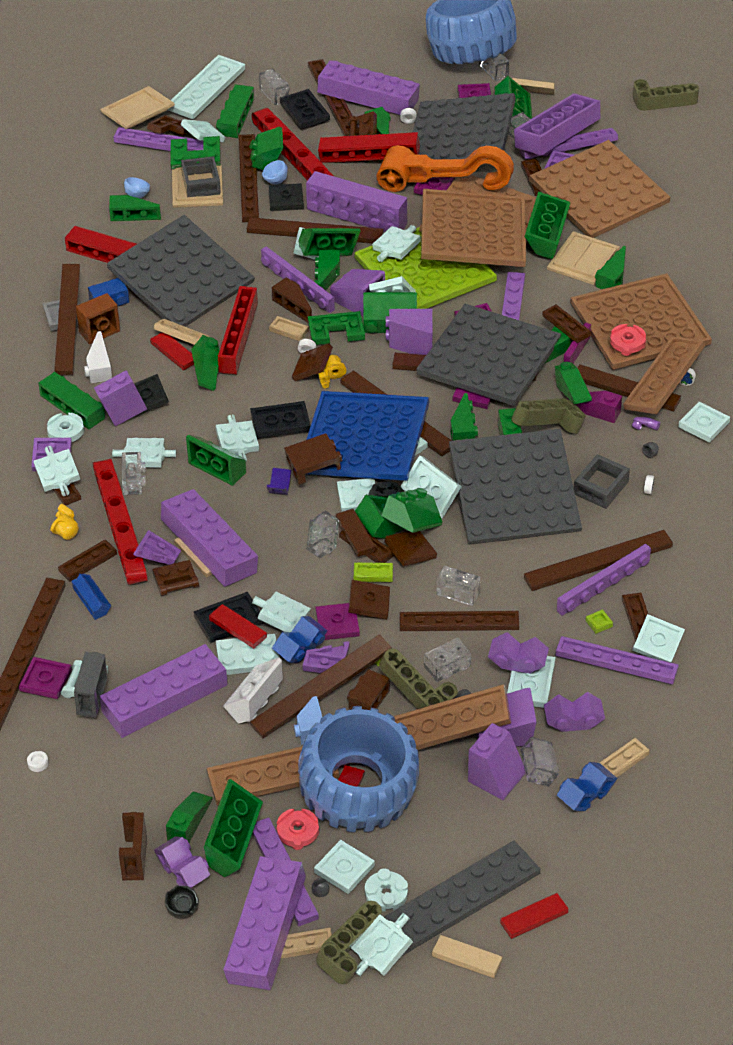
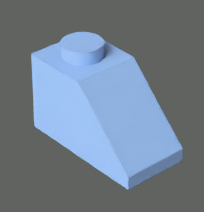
(307, 718)

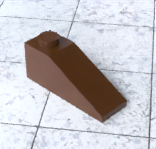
(290, 296)

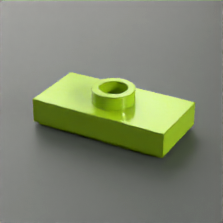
(373, 572)

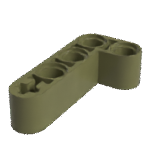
(664, 97)
(549, 412)
(394, 659)
(339, 951)

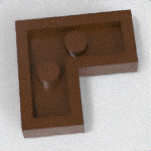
(165, 124)

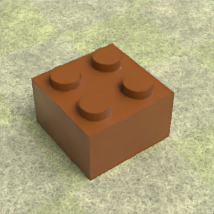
(97, 316)

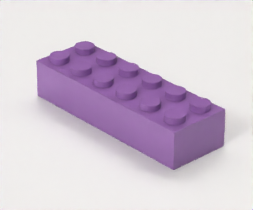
(367, 87)
(557, 124)
(355, 202)
(209, 537)
(163, 690)
(264, 923)

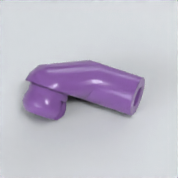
(646, 421)

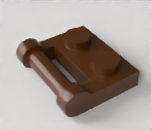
(366, 122)
(175, 577)

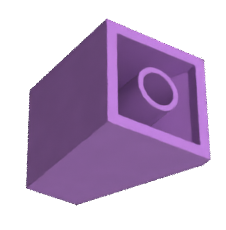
(350, 288)
(410, 330)
(120, 398)
(522, 716)
(495, 762)

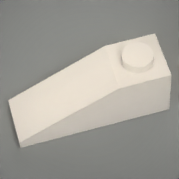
(98, 363)

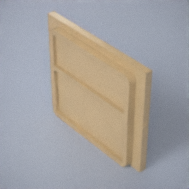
(137, 107)
(179, 193)
(582, 257)

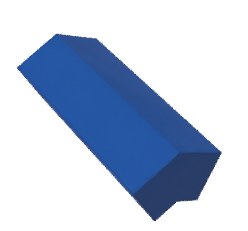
(91, 596)

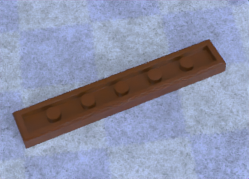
(618, 385)
(459, 620)

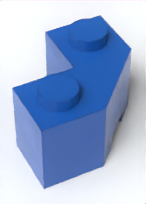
(304, 637)
(592, 783)

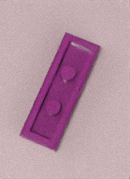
(575, 348)

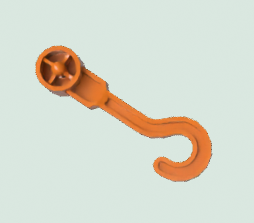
(403, 166)

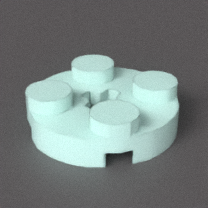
(72, 420)
(389, 880)

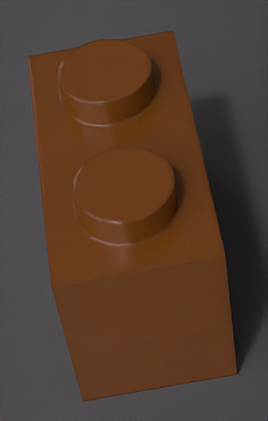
(369, 691)

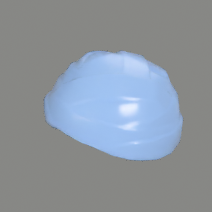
(275, 172)
(136, 187)

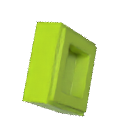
(599, 621)

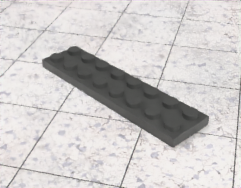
(465, 893)

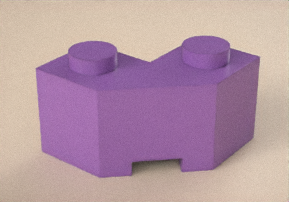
(513, 656)
(576, 715)
(177, 858)

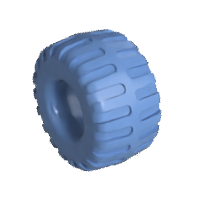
(470, 29)
(364, 739)

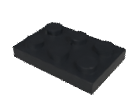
(304, 108)
(280, 419)
(240, 604)

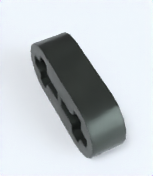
(385, 489)

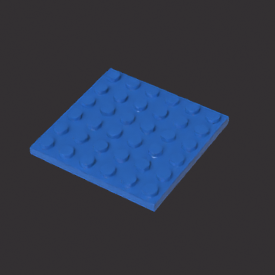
(371, 432)

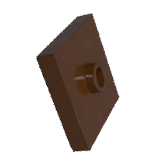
(312, 362)
(410, 547)
(369, 599)

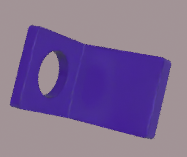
(279, 481)

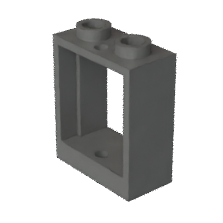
(200, 187)
(601, 496)
(90, 684)

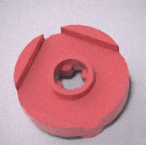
(635, 339)
(301, 837)

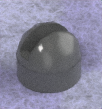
(650, 449)
(320, 887)

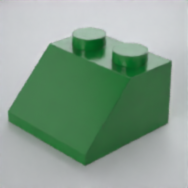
(266, 147)
(370, 515)

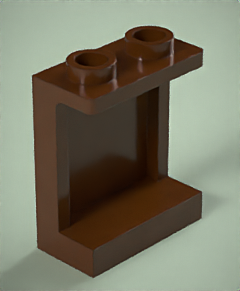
(311, 456)
(133, 858)

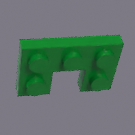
(180, 151)
(348, 321)

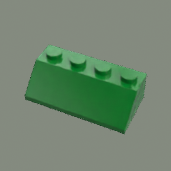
(546, 224)
(231, 829)

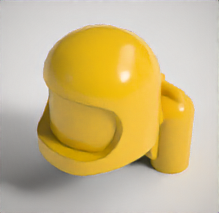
(333, 370)
(65, 523)

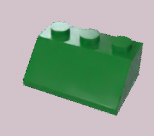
(523, 97)
(316, 239)
(377, 306)
(215, 460)
(412, 510)

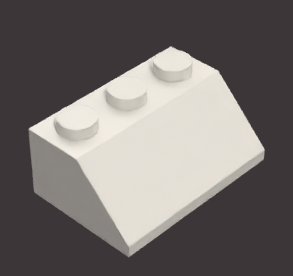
(255, 690)

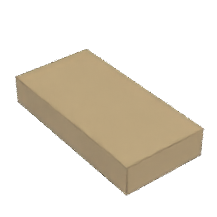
(288, 328)

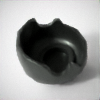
(181, 901)

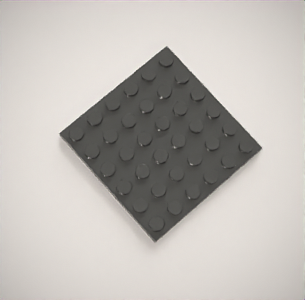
(463, 124)
(180, 272)
(489, 354)
(515, 486)

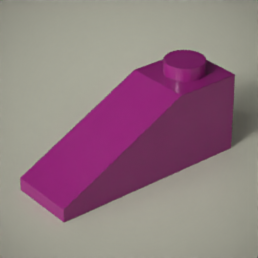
(603, 406)

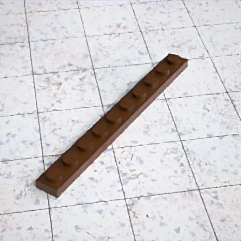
(28, 643)

